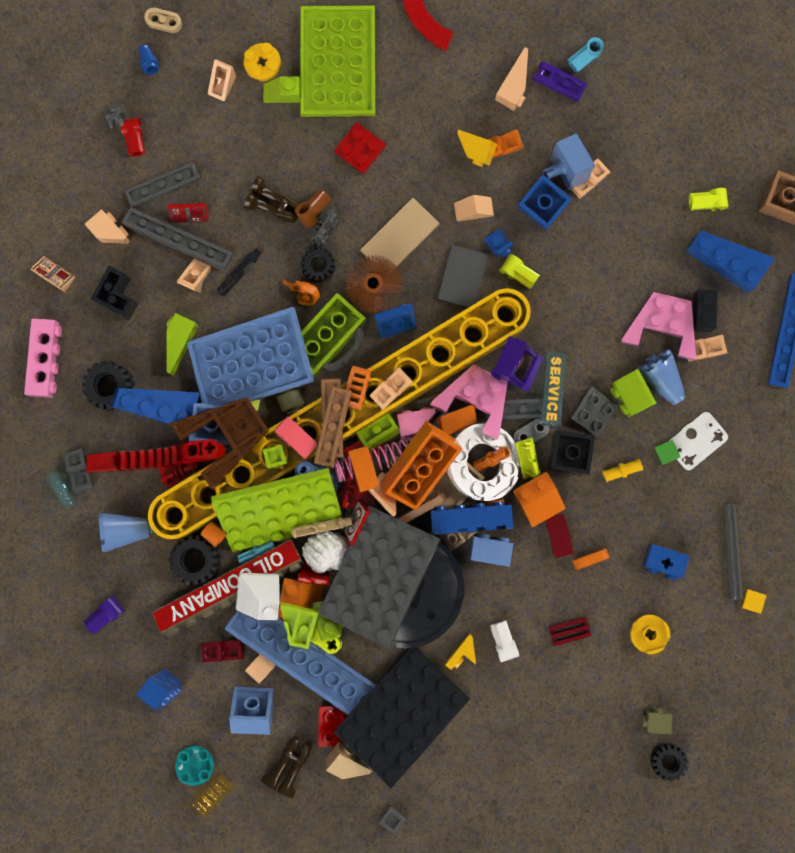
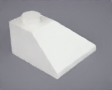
(258, 595)

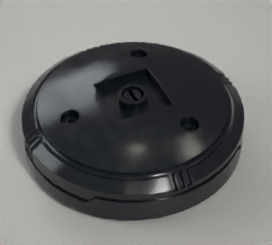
(435, 602)

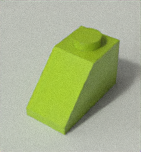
(282, 90)

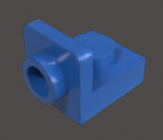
(498, 244)

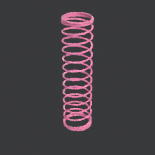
(340, 471)

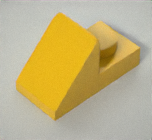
(465, 648)

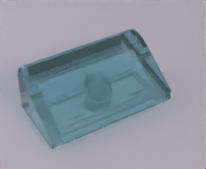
(60, 490)

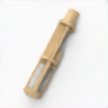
(321, 527)

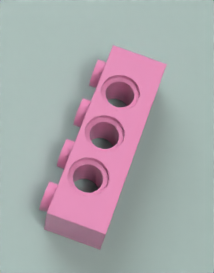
(40, 329)

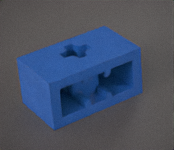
(677, 562)

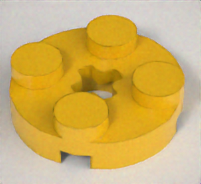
(268, 53)
(659, 639)

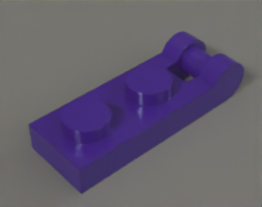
(559, 81)

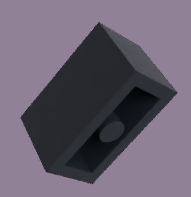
(705, 310)

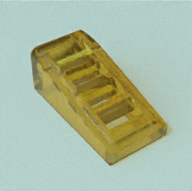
(200, 808)

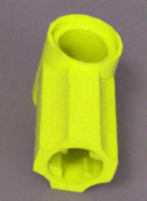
(711, 200)
(517, 270)

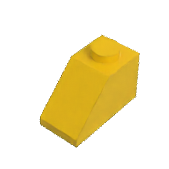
(477, 148)

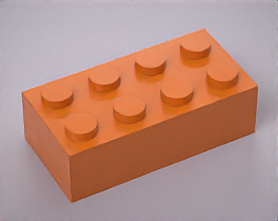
(421, 465)

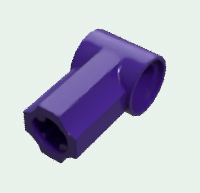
(107, 612)

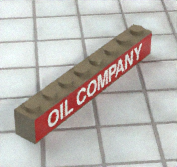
(223, 590)

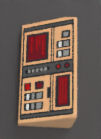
(53, 273)

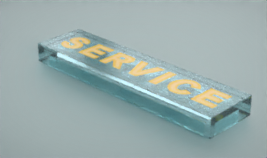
(553, 389)

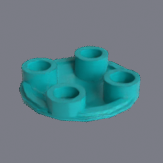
(194, 765)

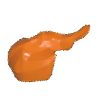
(308, 293)

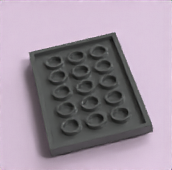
(379, 577)

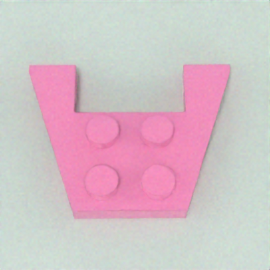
(667, 316)
(480, 389)

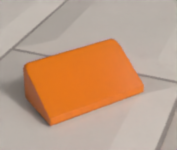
(457, 420)

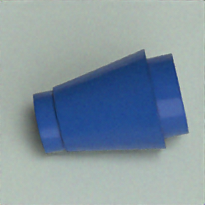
(148, 61)

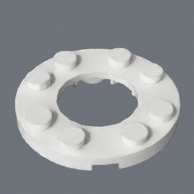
(506, 475)

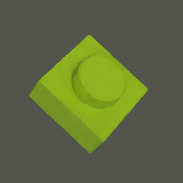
(275, 456)

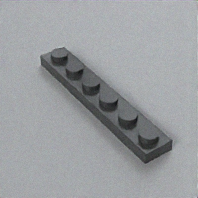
(177, 239)

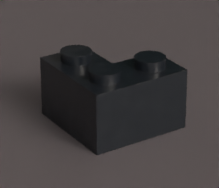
(110, 293)

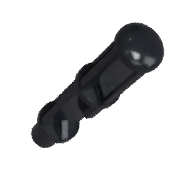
(238, 272)

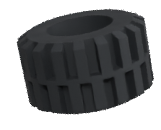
(97, 374)
(178, 560)

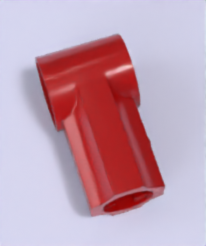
(133, 136)

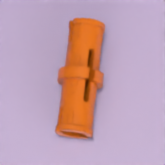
(491, 458)

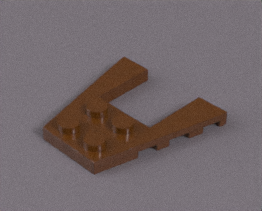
(239, 425)

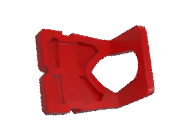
(307, 575)

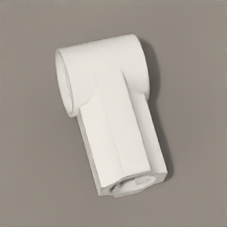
(504, 644)

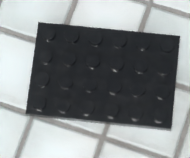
(401, 716)

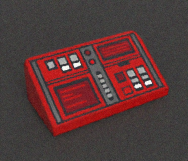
(188, 212)

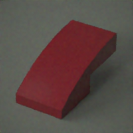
(559, 536)
(222, 650)

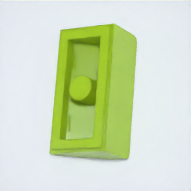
(378, 432)

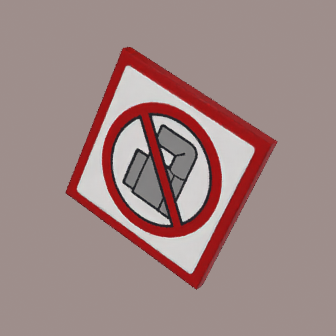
(358, 519)

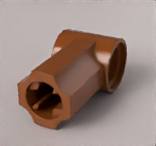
(308, 211)

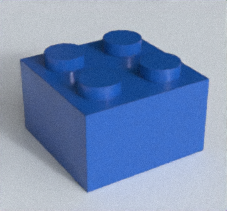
(543, 202)

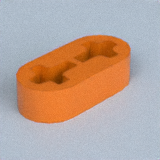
(590, 559)

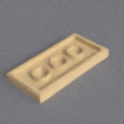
(401, 234)

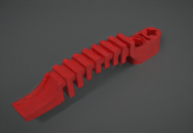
(112, 461)

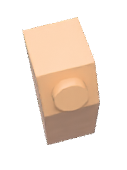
(513, 88)

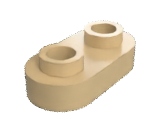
(164, 20)

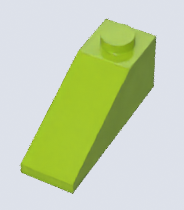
(179, 332)

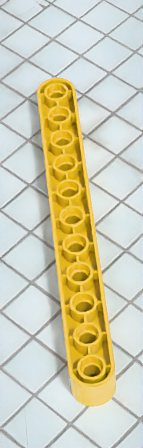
(416, 355)

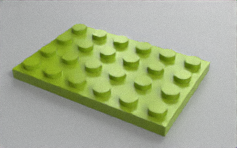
(337, 61)
(273, 508)

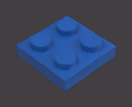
(395, 320)

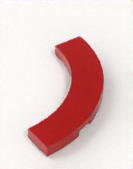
(427, 25)

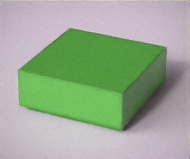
(667, 452)

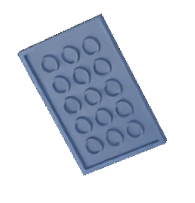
(251, 359)

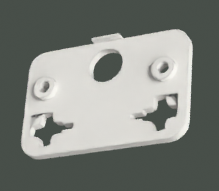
(701, 444)

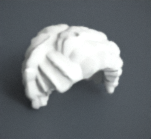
(325, 551)

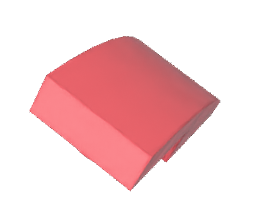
(295, 437)

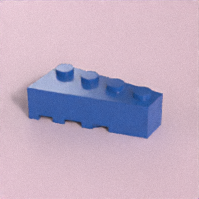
(732, 261)
(155, 404)

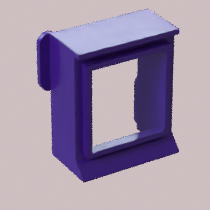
(510, 360)

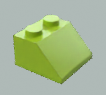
(632, 393)

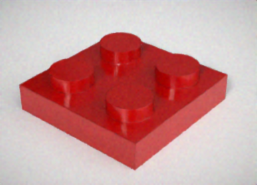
(360, 148)

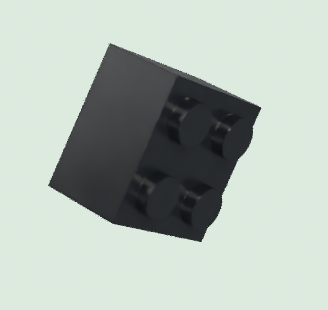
(571, 452)

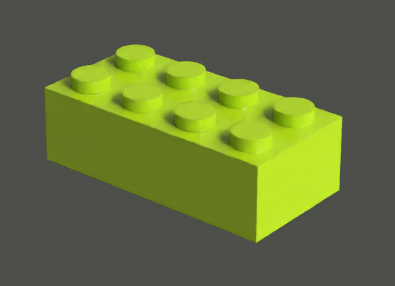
(330, 332)

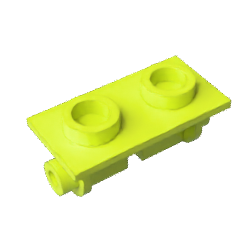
(528, 458)

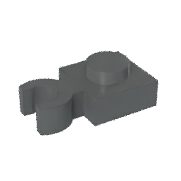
(116, 114)

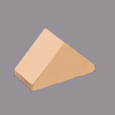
(221, 80)
(473, 208)

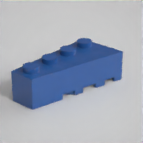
(471, 519)
(160, 690)

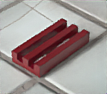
(570, 631)

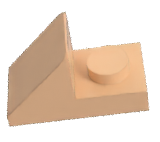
(194, 275)

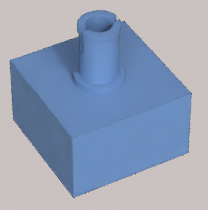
(570, 162)

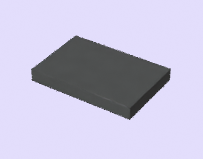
(463, 276)

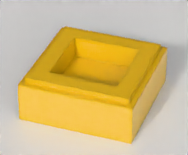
(753, 601)

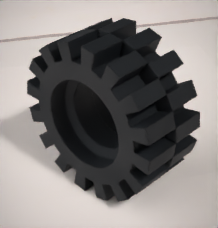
(318, 253)
(677, 770)

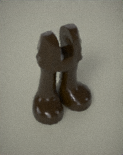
(253, 202)
(273, 779)

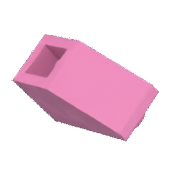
(411, 422)

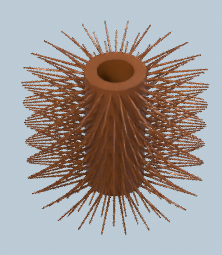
(376, 272)

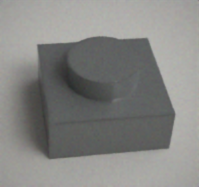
(392, 820)

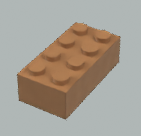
(780, 197)

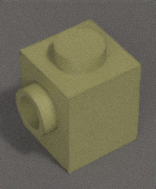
(657, 721)

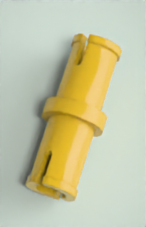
(622, 470)

